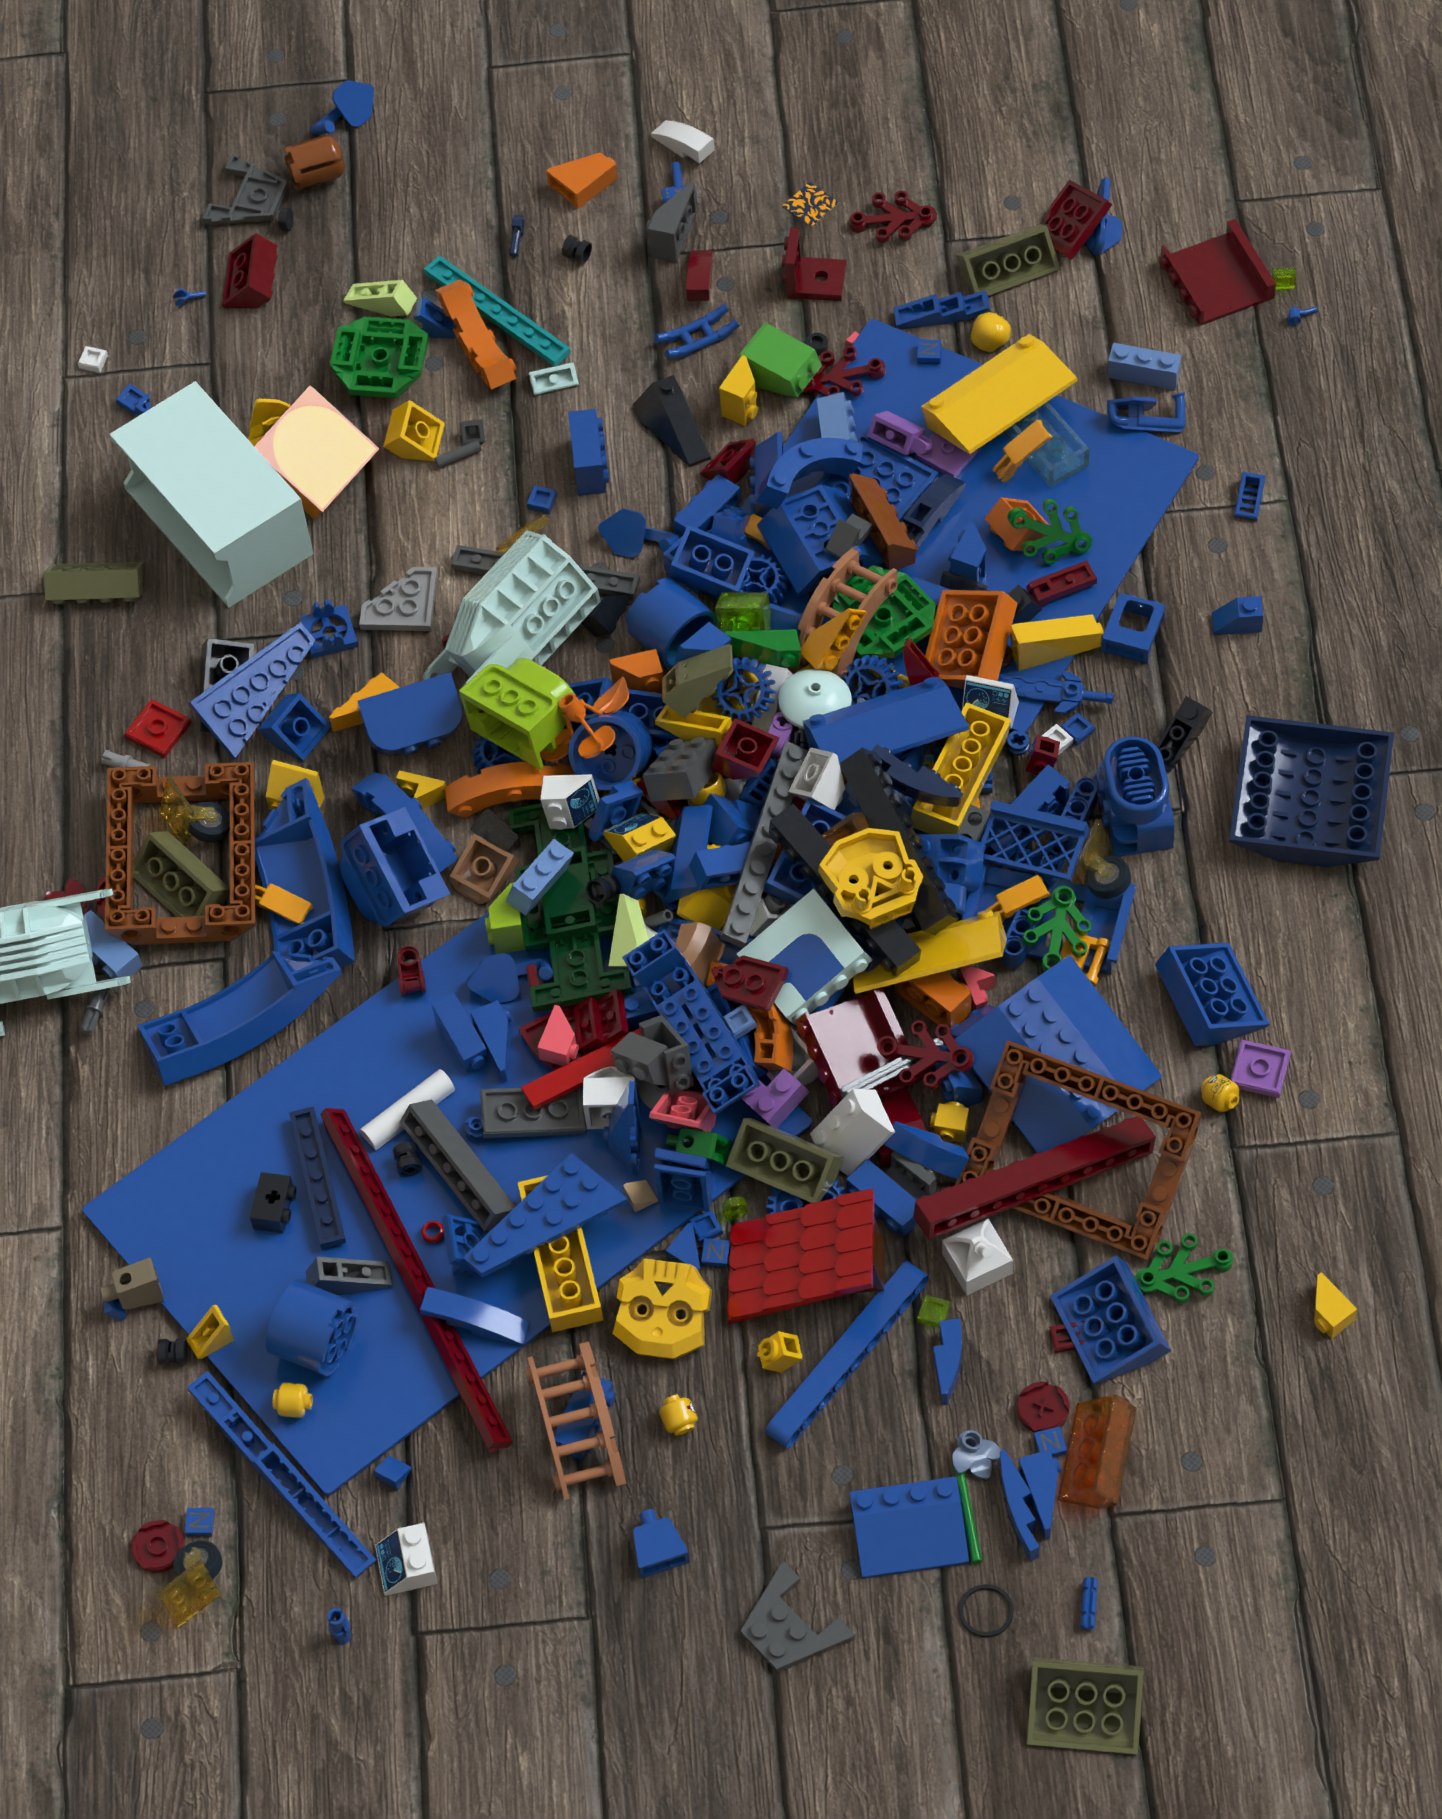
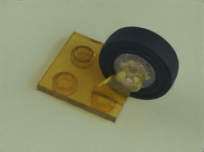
(203, 821)
(1104, 874)
(194, 1585)

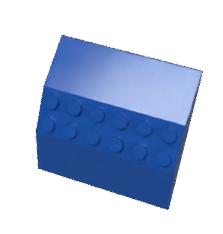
(1069, 1021)

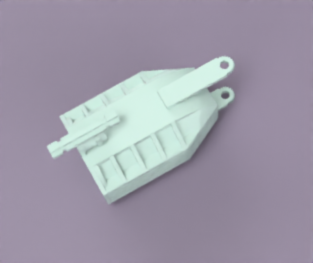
(518, 609)
(48, 950)

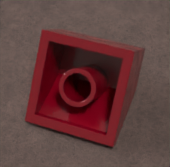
(743, 751)

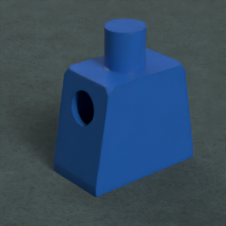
(658, 1545)

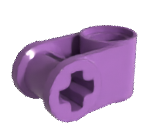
(783, 729)

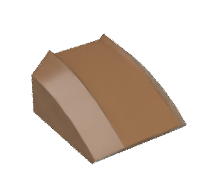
(482, 870)
(699, 947)

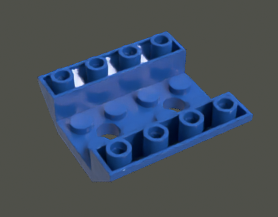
(801, 539)

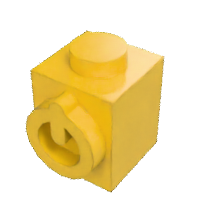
(951, 1121)
(779, 1352)

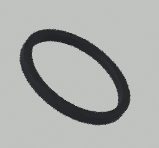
(988, 1587)

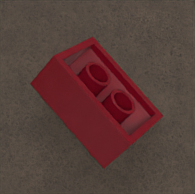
(250, 273)

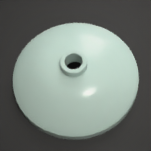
(800, 701)

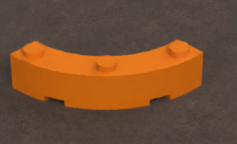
(473, 335)
(499, 785)
(773, 1034)

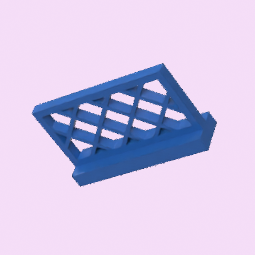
(1043, 823)

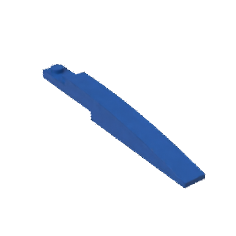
(281, 1475)

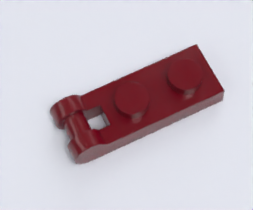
(1062, 583)

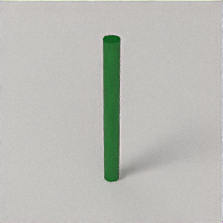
(968, 1519)

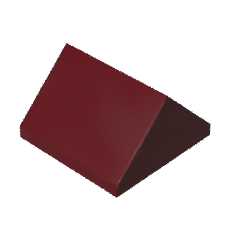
(731, 461)

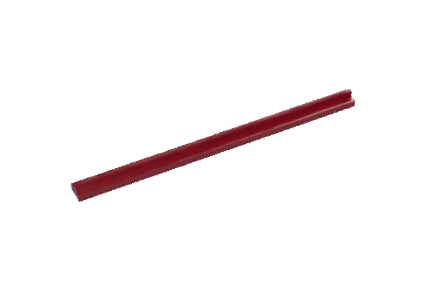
(415, 1278)

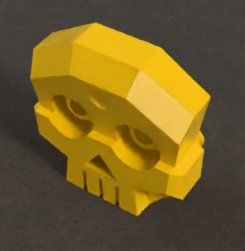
(862, 859)
(659, 1330)

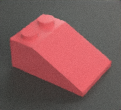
(684, 1110)

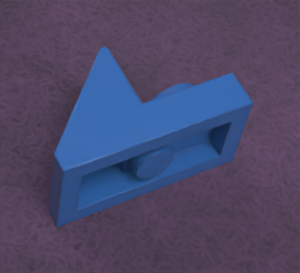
(434, 319)

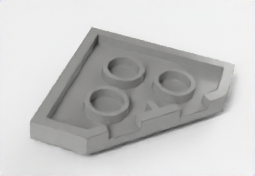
(403, 604)

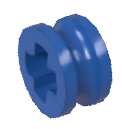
(1013, 747)

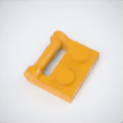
(1100, 945)

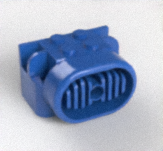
(1135, 797)
(957, 863)
(390, 869)

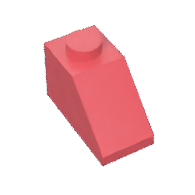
(558, 1040)

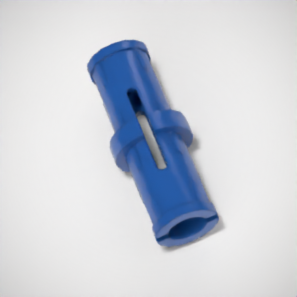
(341, 1624)

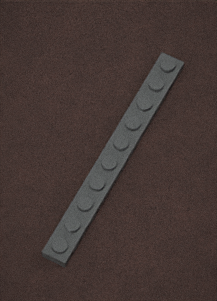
(762, 848)

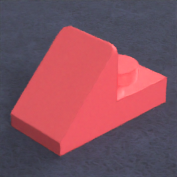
(978, 982)

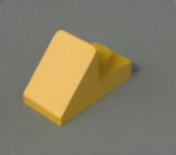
(425, 789)

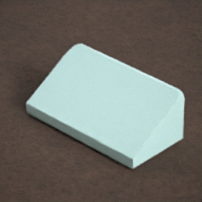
(553, 378)

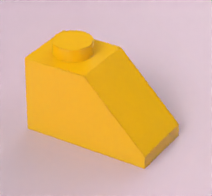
(1332, 1308)

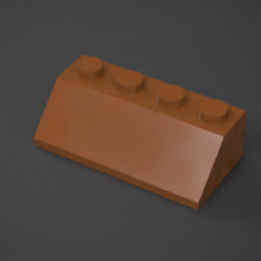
(887, 532)

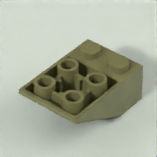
(695, 679)

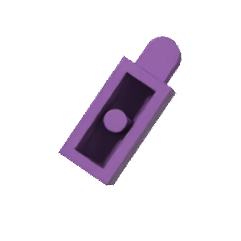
(899, 434)

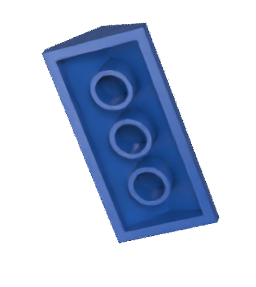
(691, 835)

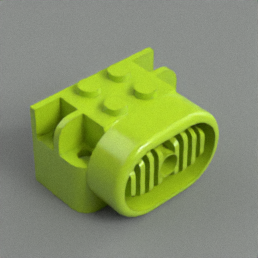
(518, 707)

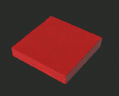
(157, 728)

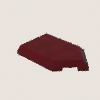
(750, 982)

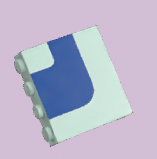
(815, 950)

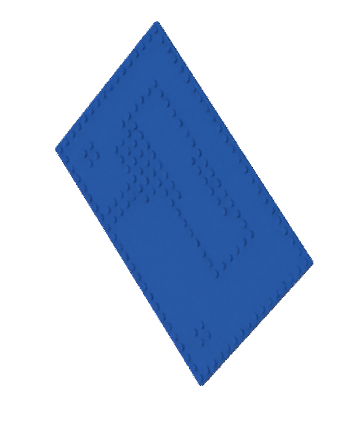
(197, 1197)

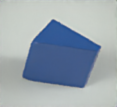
(392, 1472)

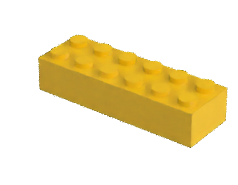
(967, 764)
(565, 1276)

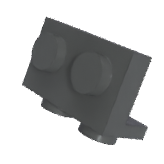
(911, 1176)

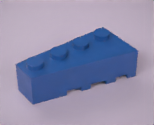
(1045, 793)

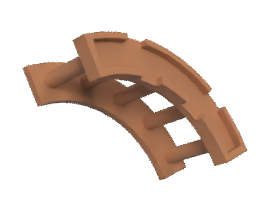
(825, 593)
(598, 1409)

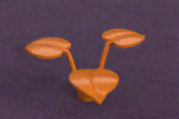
(574, 710)

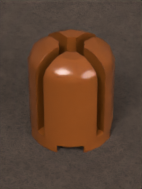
(314, 161)

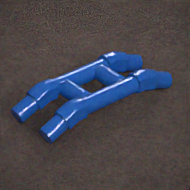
(703, 323)

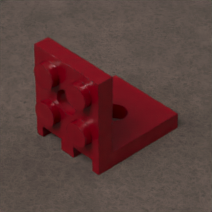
(802, 273)

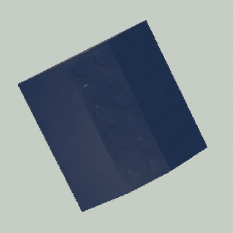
(1311, 792)

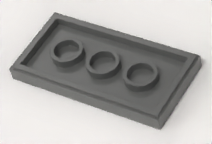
(510, 1115)

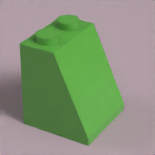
(780, 361)

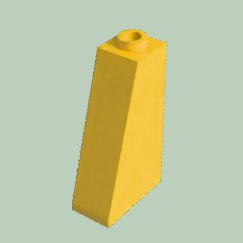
(1053, 639)

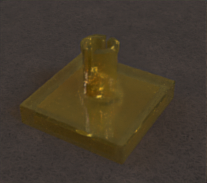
(533, 525)

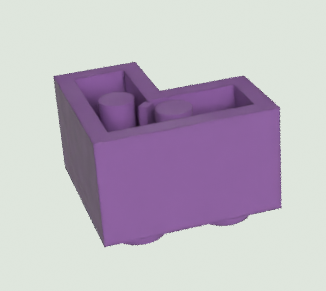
(777, 1099)

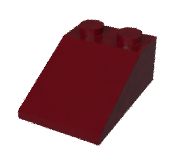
(901, 1109)

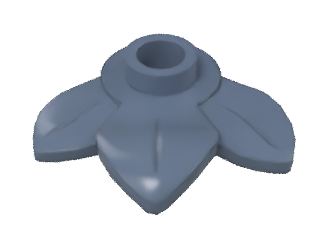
(975, 1458)

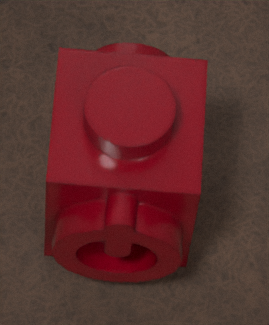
(1043, 752)

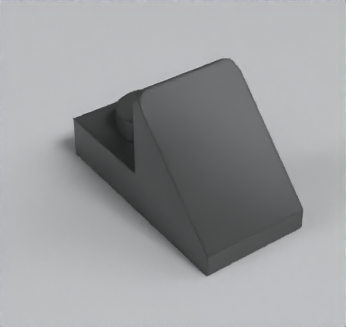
(848, 535)

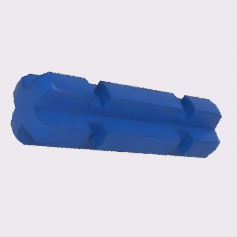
(1089, 1601)

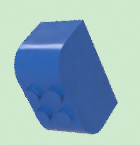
(411, 716)

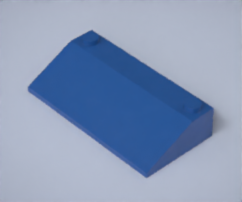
(890, 720)

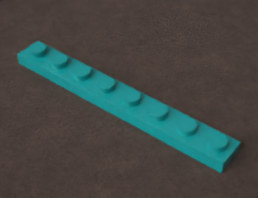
(502, 313)

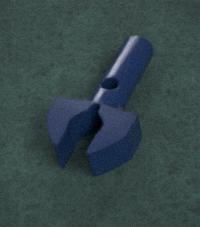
(518, 230)

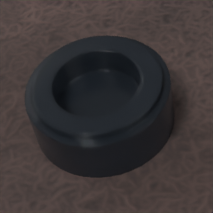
(285, 219)
(818, 342)

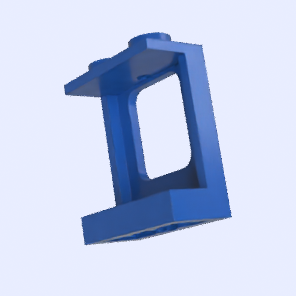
(1129, 642)

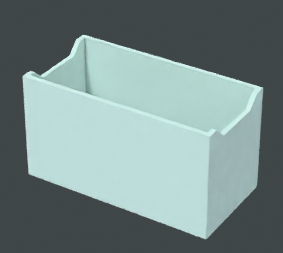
(213, 494)

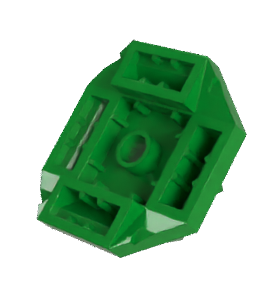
(379, 356)
(906, 611)

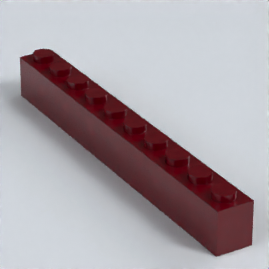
(1033, 1177)

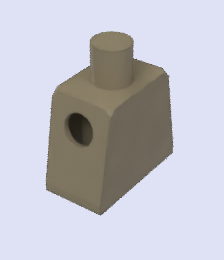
(134, 1285)

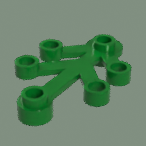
(1052, 533)
(1058, 926)
(1180, 1271)

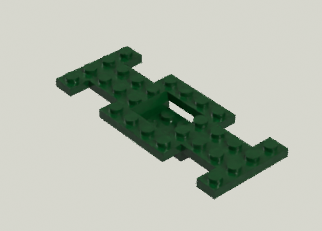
(567, 918)

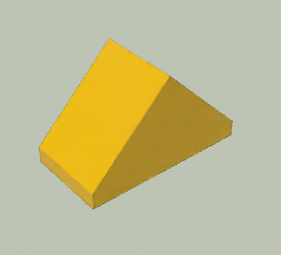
(210, 1333)

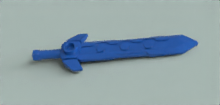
(1066, 693)

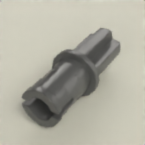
(93, 1012)

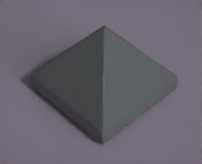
(472, 431)

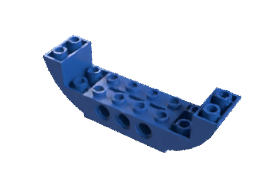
(691, 1011)

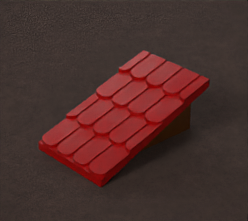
(805, 1256)

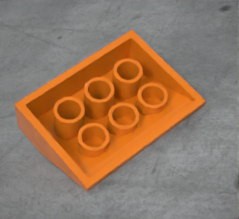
(970, 635)

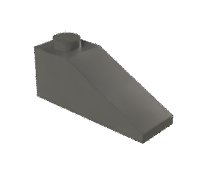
(348, 1275)

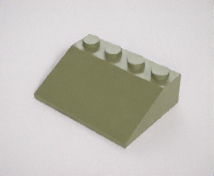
(1085, 1705)

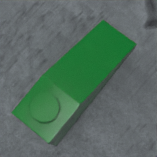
(767, 646)

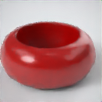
(428, 1225)

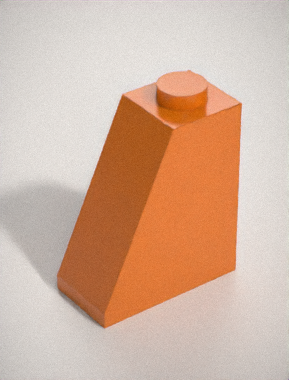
(582, 178)

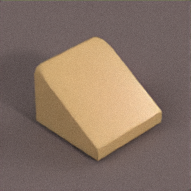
(639, 1194)

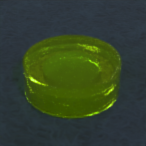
(734, 1208)

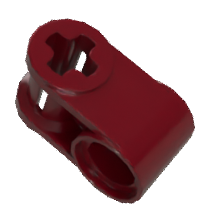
(410, 974)

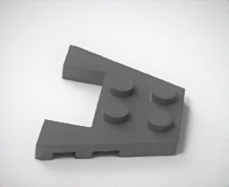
(256, 199)
(780, 1633)

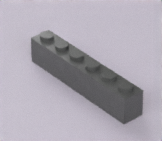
(457, 1163)

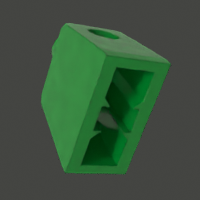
(701, 1144)

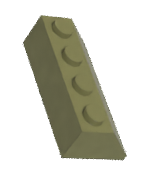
(1009, 261)
(94, 581)
(177, 876)
(784, 1160)

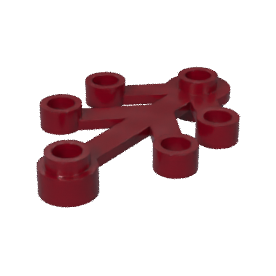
(920, 215)
(837, 376)
(929, 1055)

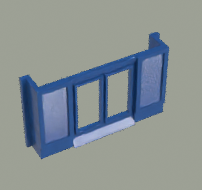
(1106, 915)

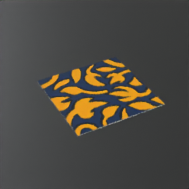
(810, 204)

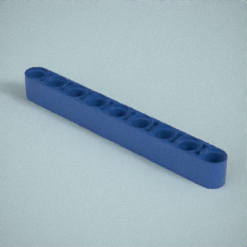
(1077, 802)
(846, 1355)

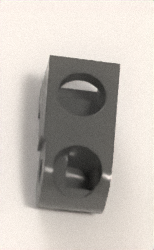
(974, 823)

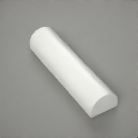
(388, 1124)

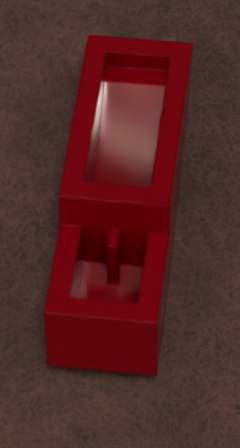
(699, 275)
(916, 664)

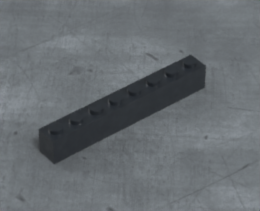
(885, 812)
(808, 849)

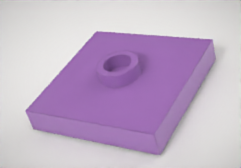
(946, 456)
(1260, 1068)

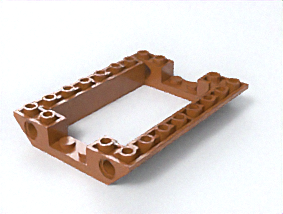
(142, 785)
(1008, 1082)

